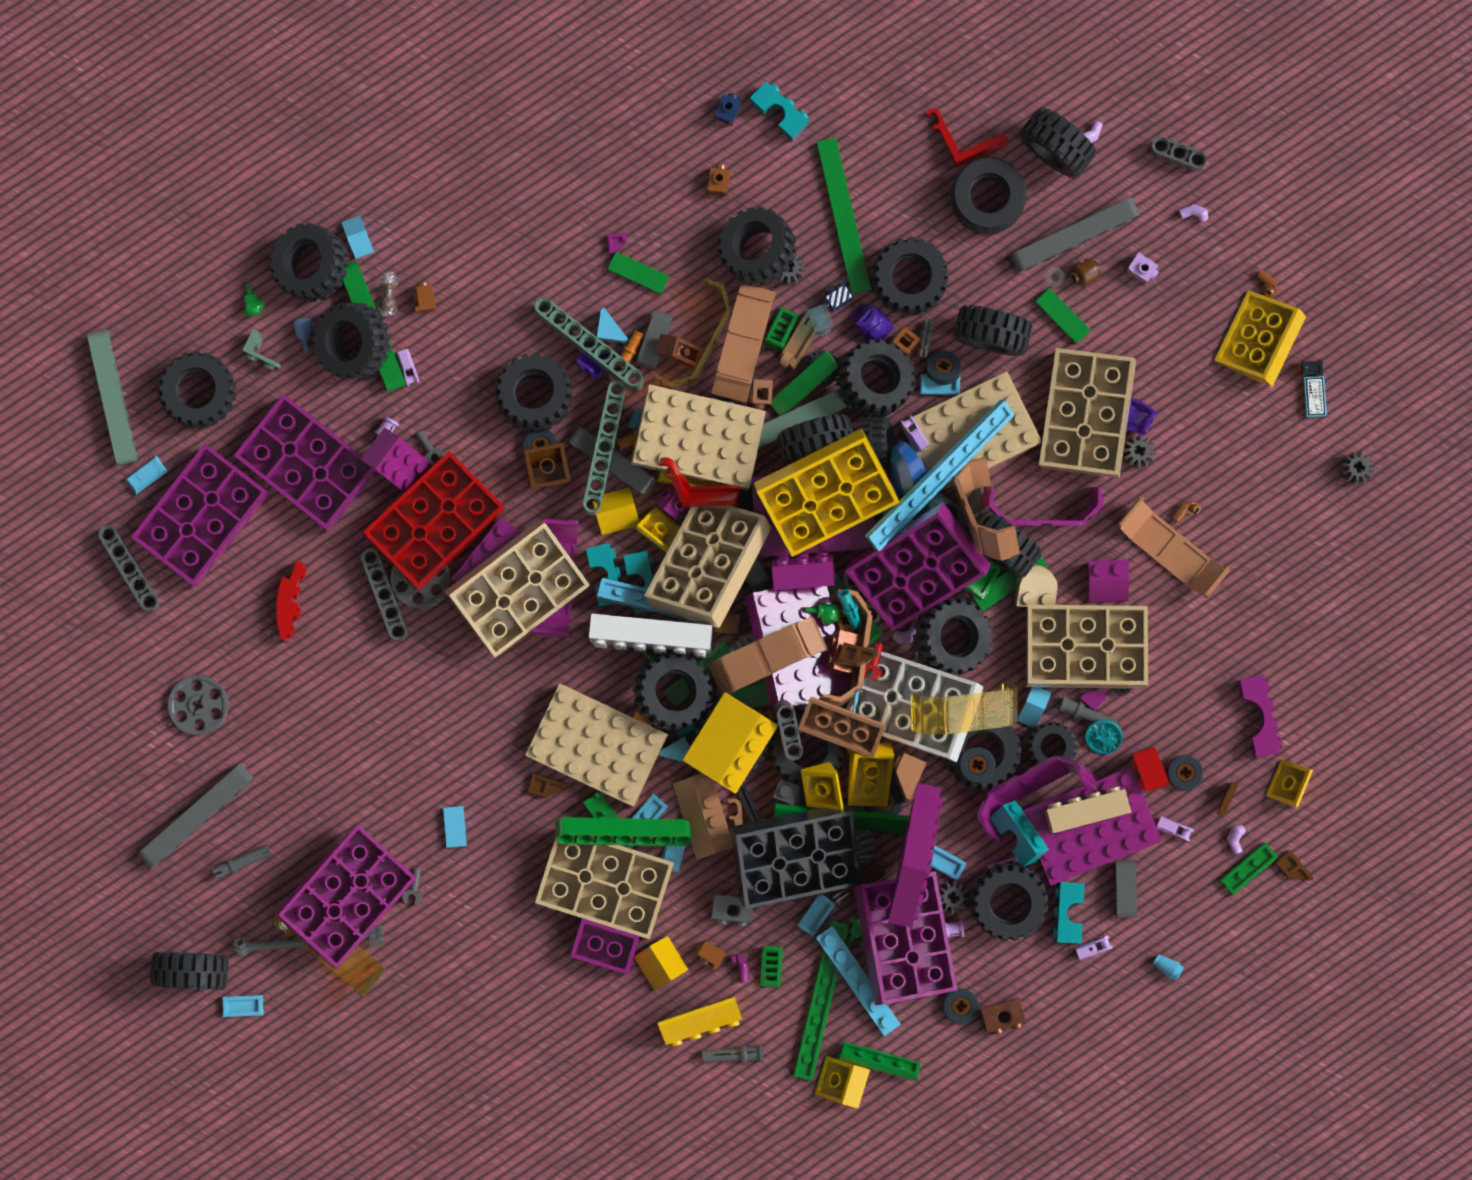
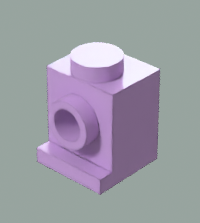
(1136, 271)

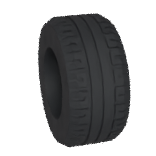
(988, 169)

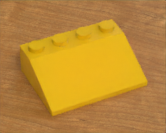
(1260, 337)
(730, 742)
(700, 1020)

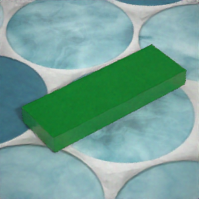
(638, 273)
(1063, 316)
(1248, 868)

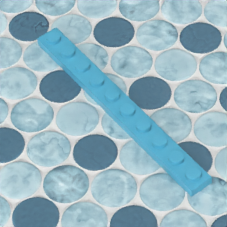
(939, 475)

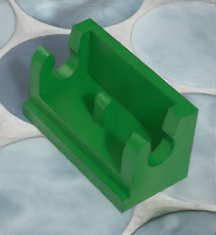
(600, 807)

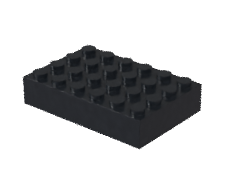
(795, 856)

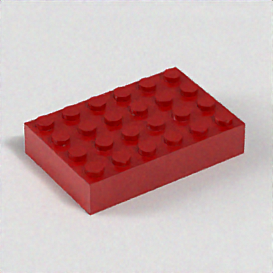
(434, 521)

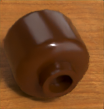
(1085, 272)

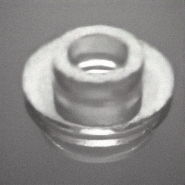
(1061, 277)

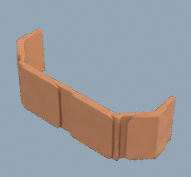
(743, 343)
(993, 543)
(1171, 549)
(767, 656)
(857, 679)

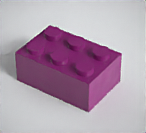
(395, 460)
(803, 570)
(605, 946)

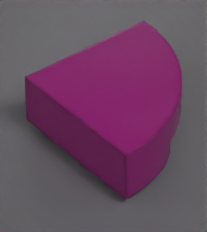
(616, 242)
(1093, 699)

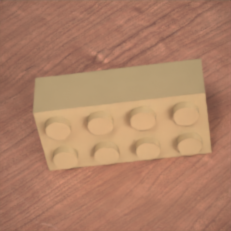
(1091, 810)

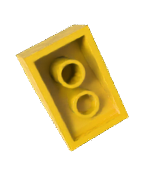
(870, 777)

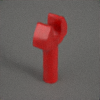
(873, 664)

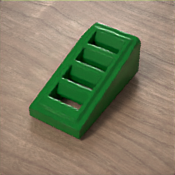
(781, 341)
(773, 949)

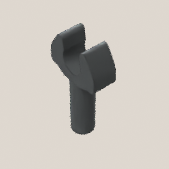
(429, 448)
(413, 888)

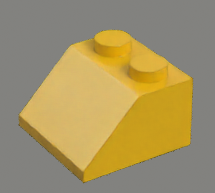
(842, 1082)

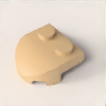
(1036, 588)

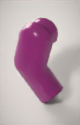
(742, 967)

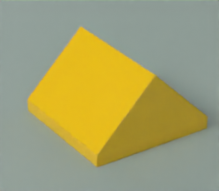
(617, 512)
(658, 529)
(1289, 783)
(822, 787)
(660, 963)

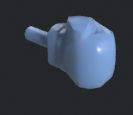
(304, 329)

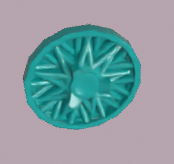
(1104, 736)

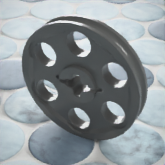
(429, 599)
(194, 696)

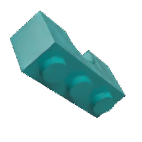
(769, 97)
(602, 557)
(640, 565)
(1030, 844)
(1067, 895)

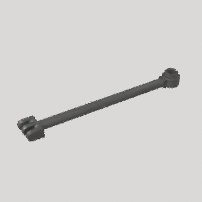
(241, 947)

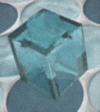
(820, 320)

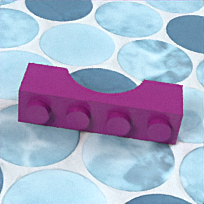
(1255, 691)

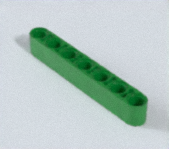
(359, 293)
(623, 831)

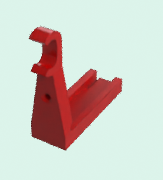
(972, 153)
(698, 495)

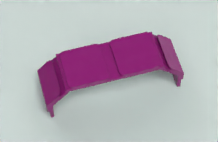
(1094, 506)
(558, 623)
(1025, 784)

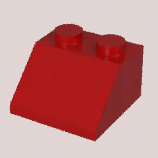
(1149, 769)

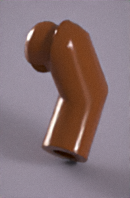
(1270, 285)
(1186, 508)
(763, 710)

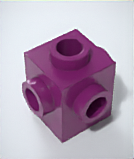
(670, 502)

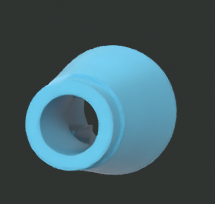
(1168, 967)

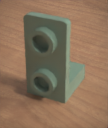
(254, 342)

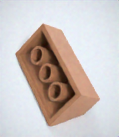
(841, 727)
(907, 774)
(704, 812)

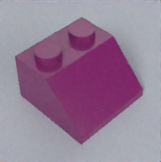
(1108, 580)

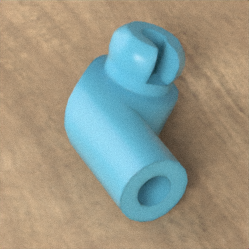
(635, 419)

